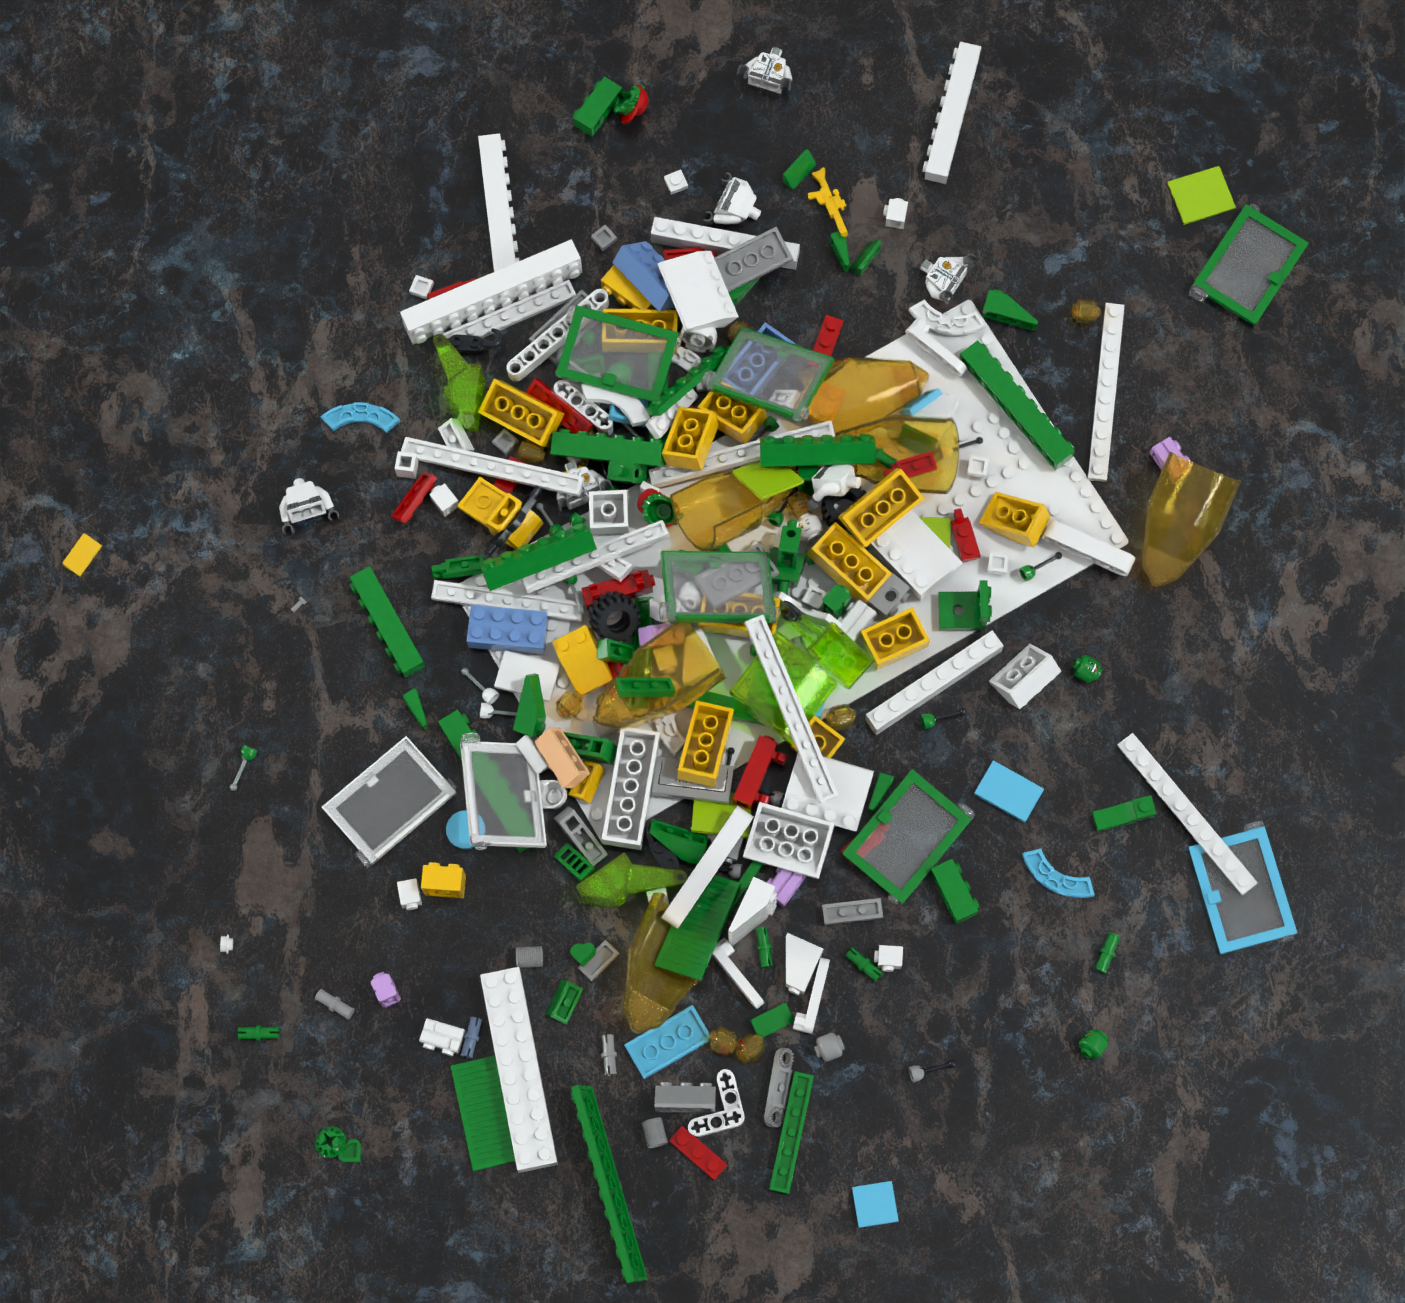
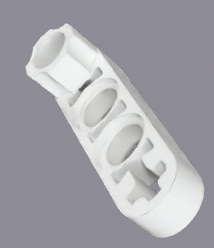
(918, 334)
(583, 406)
(721, 952)
(806, 1022)

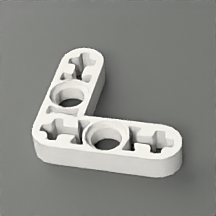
(729, 1109)

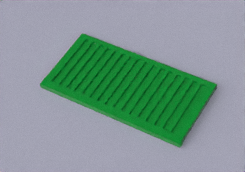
(692, 944)
(483, 1112)

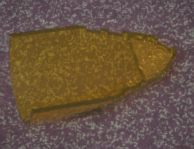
(866, 390)
(910, 436)
(721, 510)
(1183, 517)
(671, 654)
(650, 990)

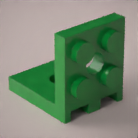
(974, 605)

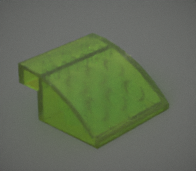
(809, 681)

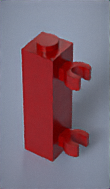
(632, 586)
(756, 771)

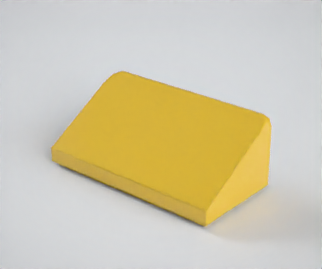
(81, 554)
(586, 789)

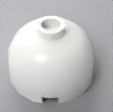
(700, 339)

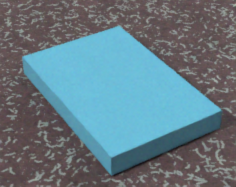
(1009, 791)

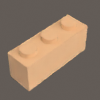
(561, 757)

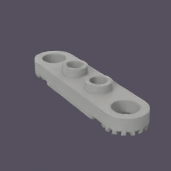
(779, 1087)

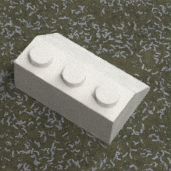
(1025, 675)

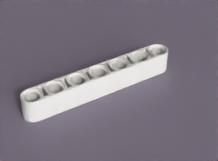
(548, 338)
(707, 867)

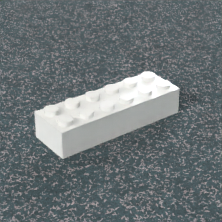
(631, 788)

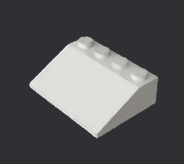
(698, 291)
(915, 554)
(843, 810)
(789, 840)
(754, 909)

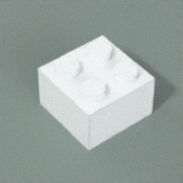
(609, 512)

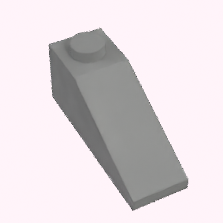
(580, 835)

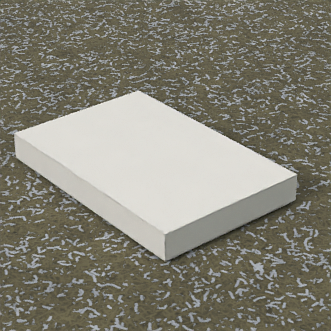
(515, 668)

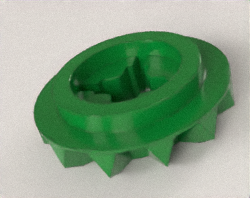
(338, 1143)

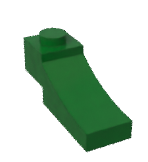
(1124, 814)

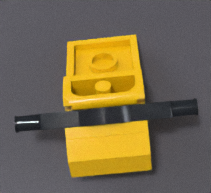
(503, 514)

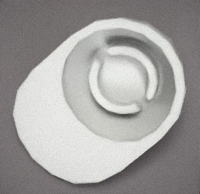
(552, 794)

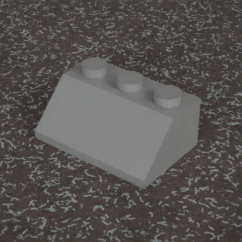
(685, 1098)

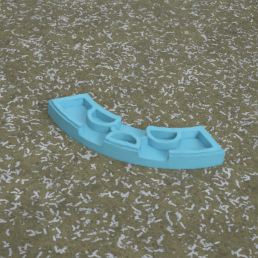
(360, 412)
(1055, 881)

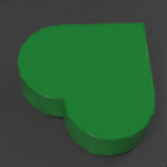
(583, 953)
(351, 1152)

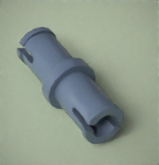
(471, 1037)

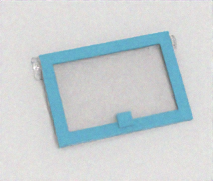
(1258, 914)

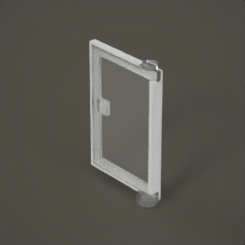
(501, 795)
(389, 801)

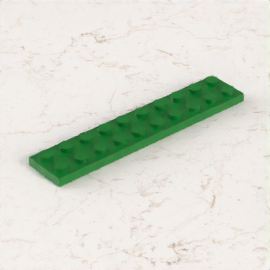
(609, 1183)

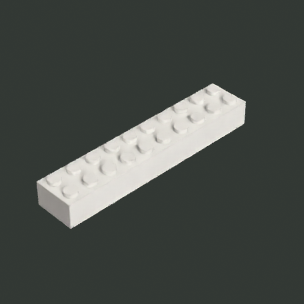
(492, 292)
(518, 1070)

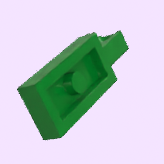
(458, 567)

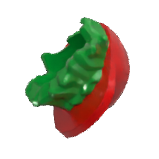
(632, 104)
(656, 507)

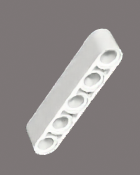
(1088, 548)

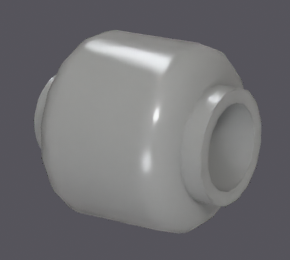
(829, 1047)

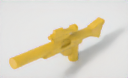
(831, 202)

